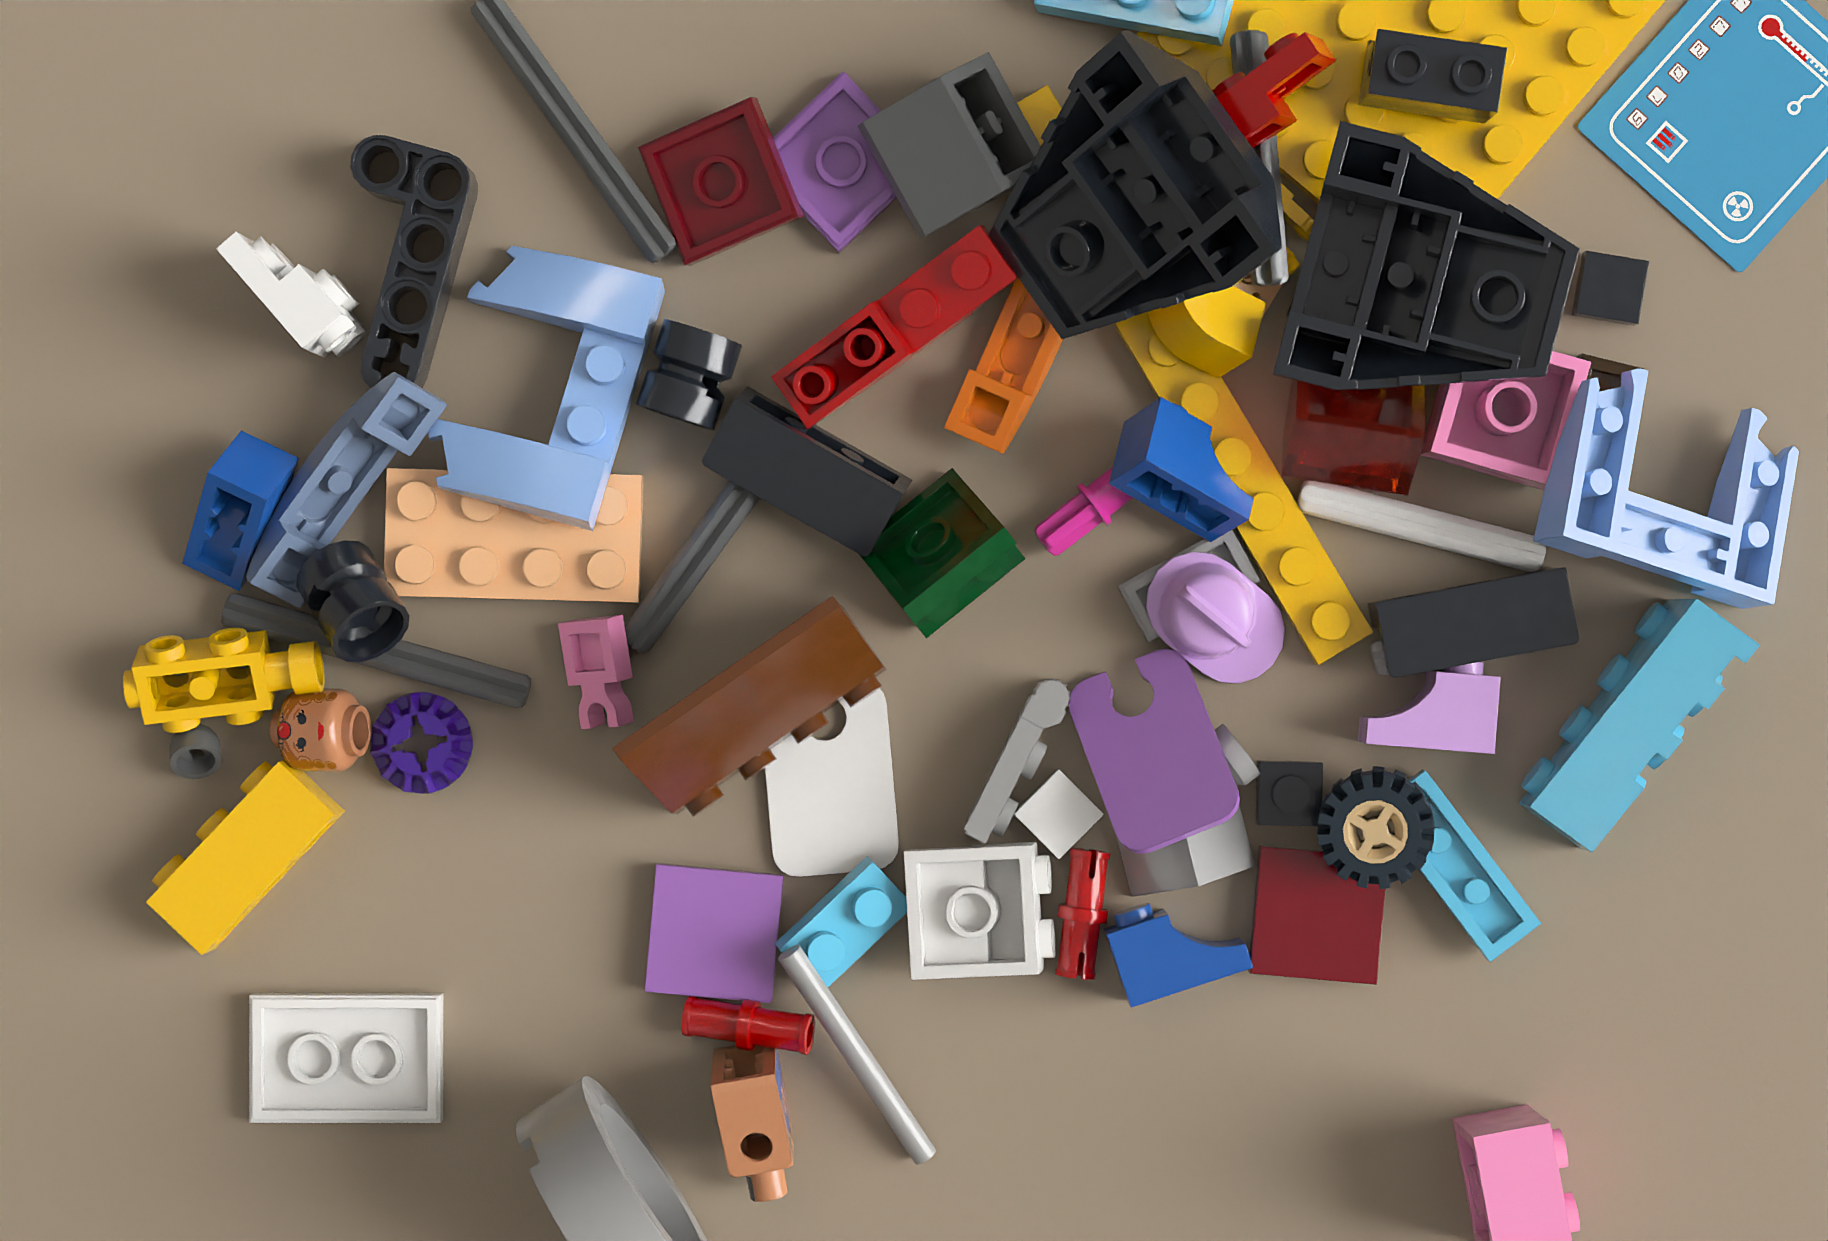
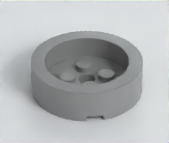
(602, 1171)

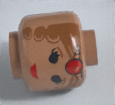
(321, 730)

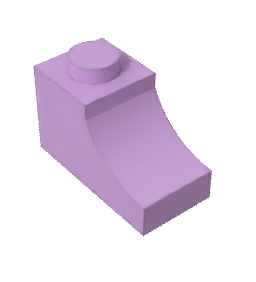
(1450, 713)

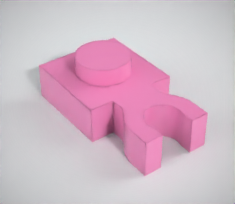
(598, 660)

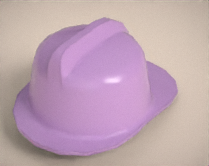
(1215, 617)

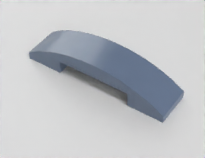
(337, 478)

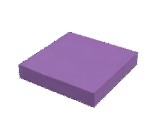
(833, 165)
(714, 932)

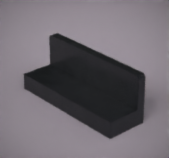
(805, 471)
(1475, 622)

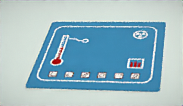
(1724, 119)

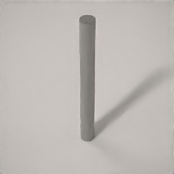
(857, 1054)

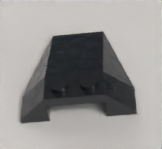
(1136, 195)
(1419, 276)

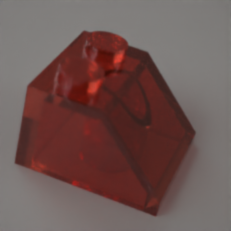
(1354, 436)

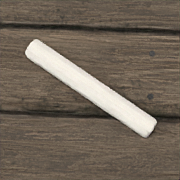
(1421, 525)

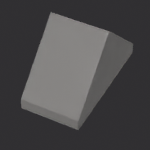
(1191, 860)

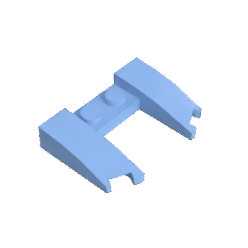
(570, 474)
(1592, 514)

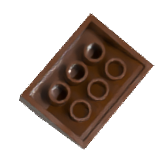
(752, 708)

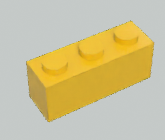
(242, 854)

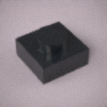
(1289, 793)

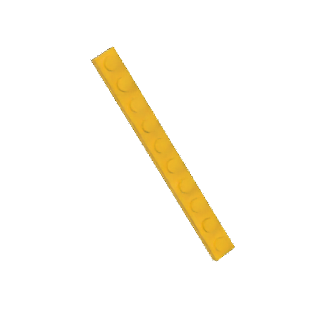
(1276, 529)

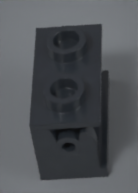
(1432, 76)

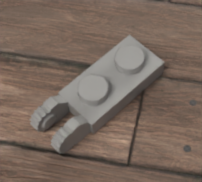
(1018, 757)

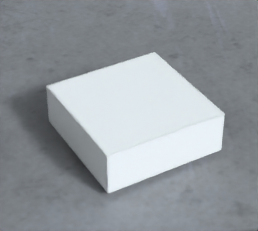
(1058, 814)

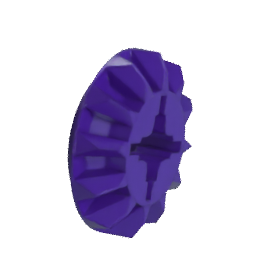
(437, 717)

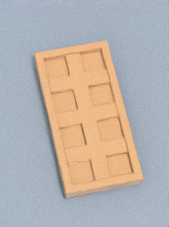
(482, 550)

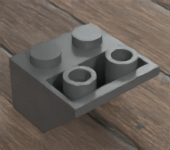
(952, 144)

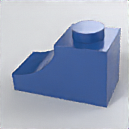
(1172, 468)
(236, 508)
(1162, 961)

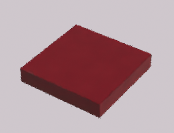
(720, 181)
(1313, 920)

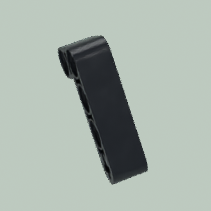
(404, 273)

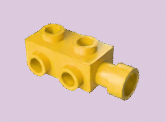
(214, 680)

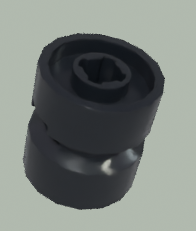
(689, 374)
(352, 601)

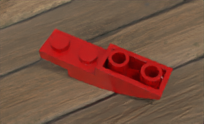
(1258, 98)
(894, 327)

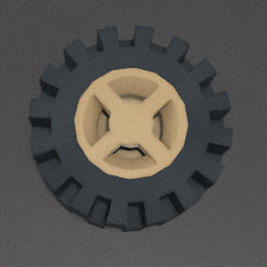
(1365, 847)

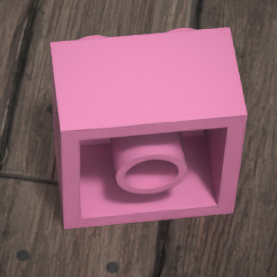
(1505, 424)
(1514, 1176)

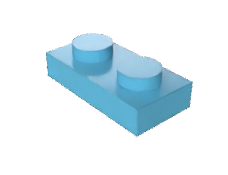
(847, 920)

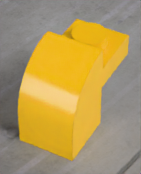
(1211, 329)

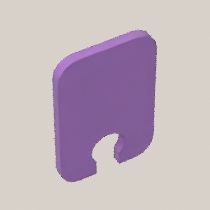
(1157, 769)

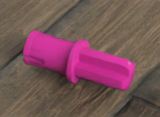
(1080, 514)

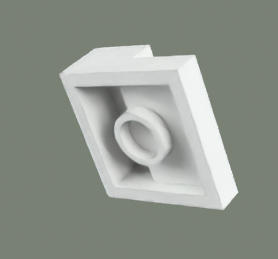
(308, 304)
(978, 911)

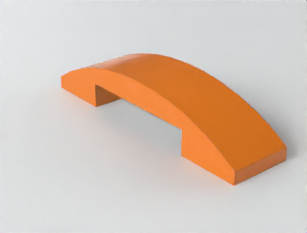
(1008, 374)

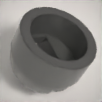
(191, 765)

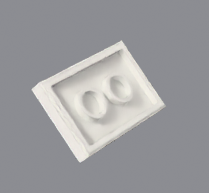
(346, 1058)

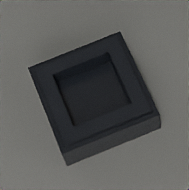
(1610, 288)

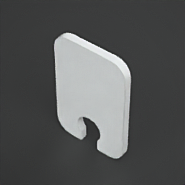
(835, 796)

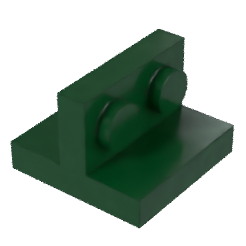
(942, 552)

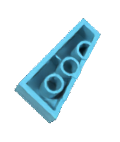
(1633, 719)

